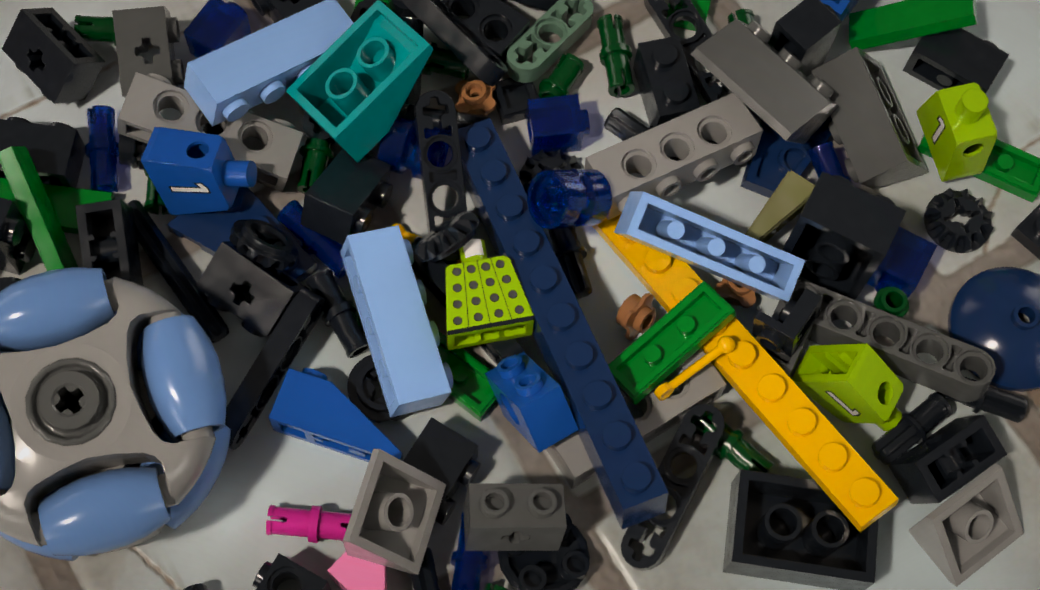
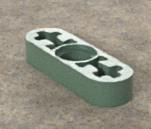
(548, 53)

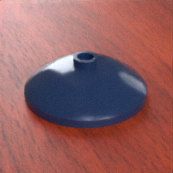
(988, 318)

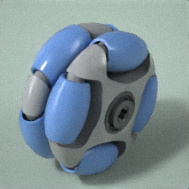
(88, 416)

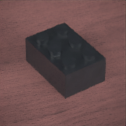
(843, 235)
(795, 534)

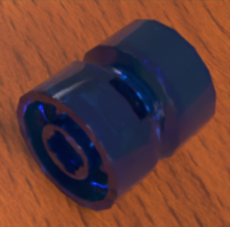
(401, 148)
(569, 198)

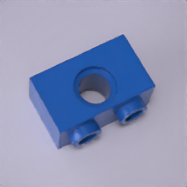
(531, 401)

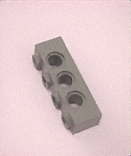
(154, 93)
(684, 137)
(657, 418)

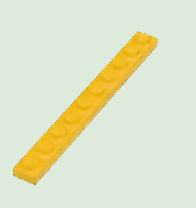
(767, 390)

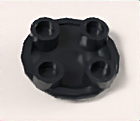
(549, 569)

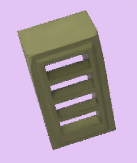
(781, 207)

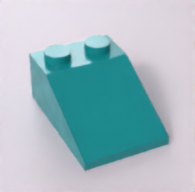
(363, 79)

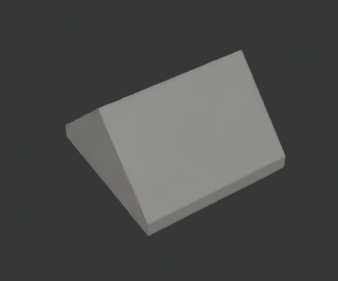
(393, 514)
(970, 526)

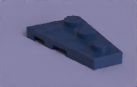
(777, 157)
(213, 228)

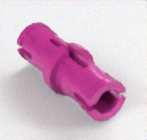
(307, 523)

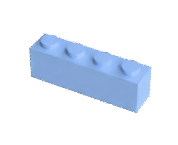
(263, 62)
(709, 246)
(396, 321)

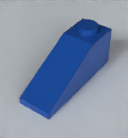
(322, 415)

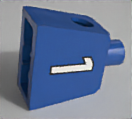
(195, 171)

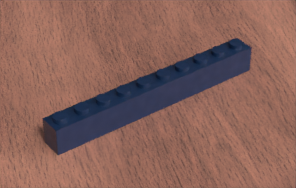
(562, 331)

